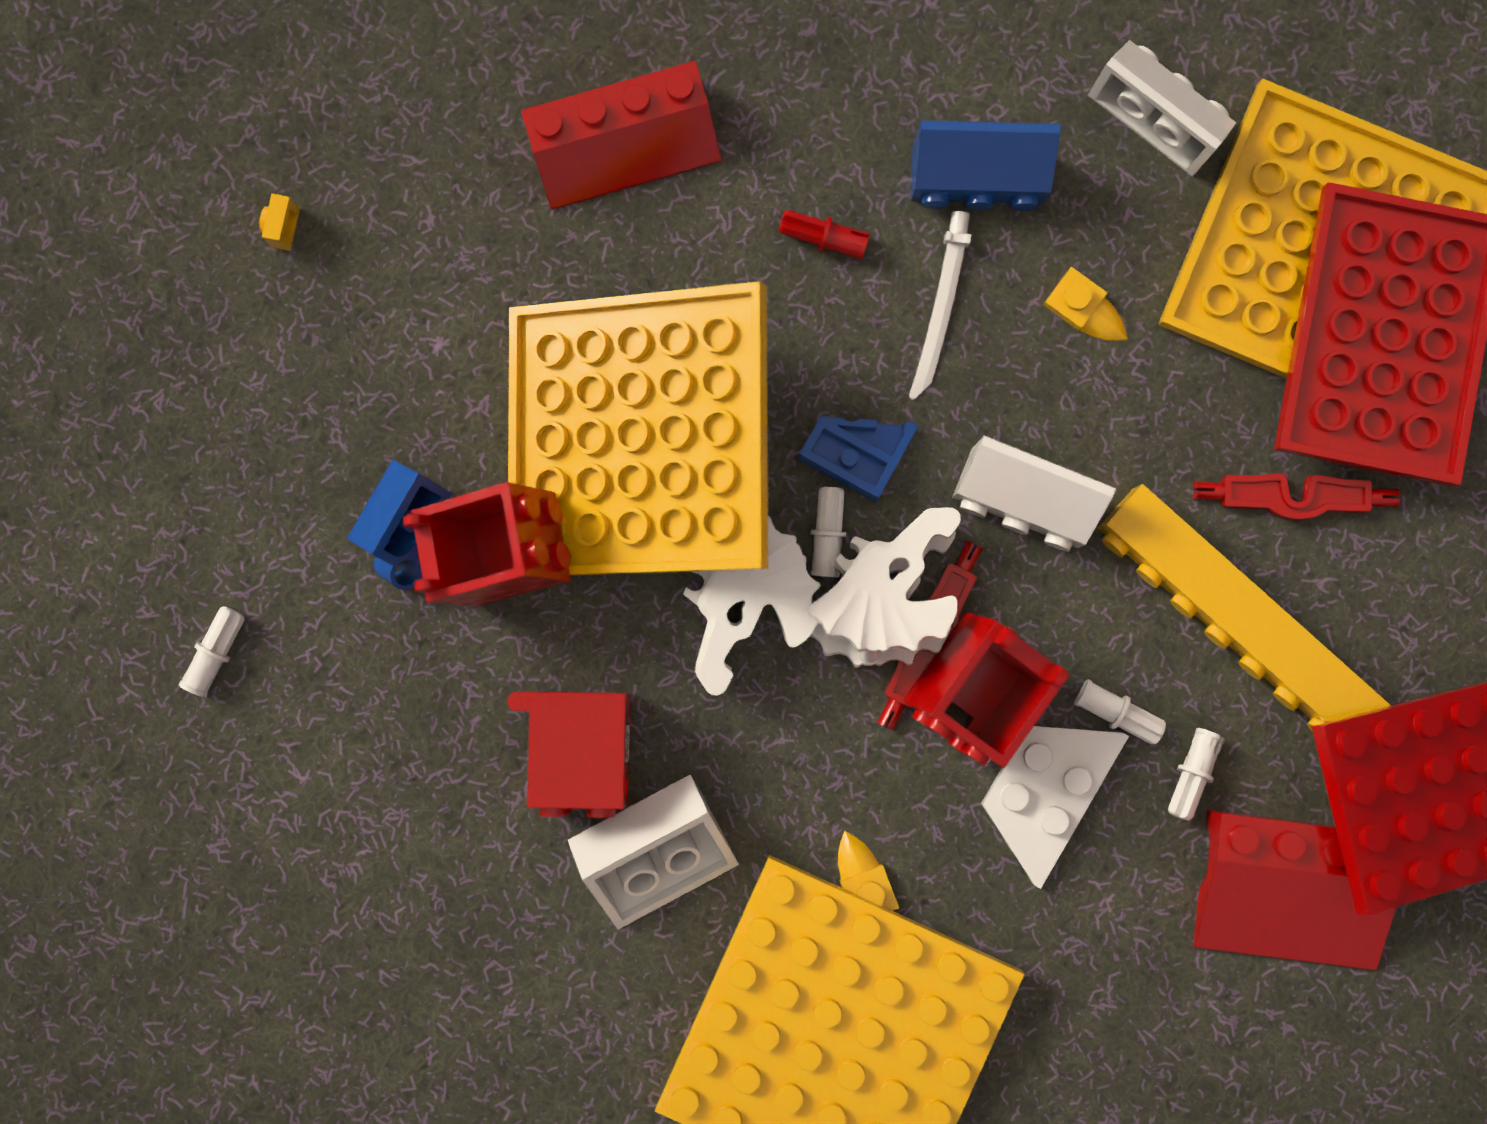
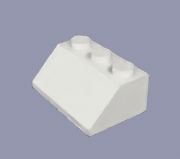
(1161, 107)
(1031, 494)
(652, 852)

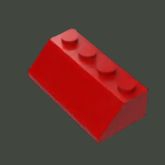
(622, 135)

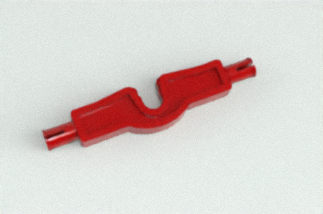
(1319, 495)
(956, 582)

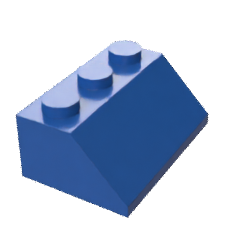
(984, 164)

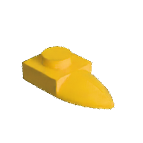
(1085, 307)
(863, 874)

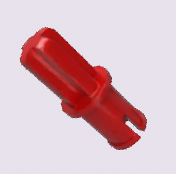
(825, 234)

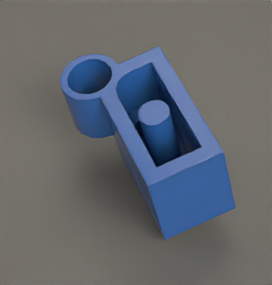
(382, 527)

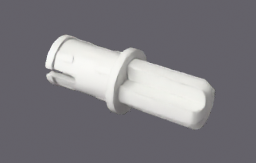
(828, 532)
(212, 652)
(1120, 712)
(1195, 773)

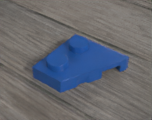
(857, 452)

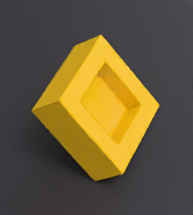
(279, 222)

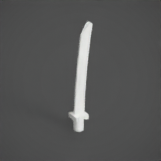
(956, 242)

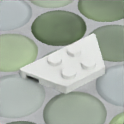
(1047, 792)

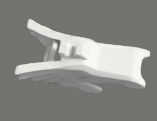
(782, 585)
(870, 613)

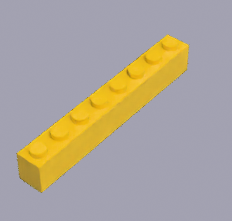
(1235, 610)

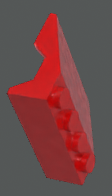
(1283, 894)

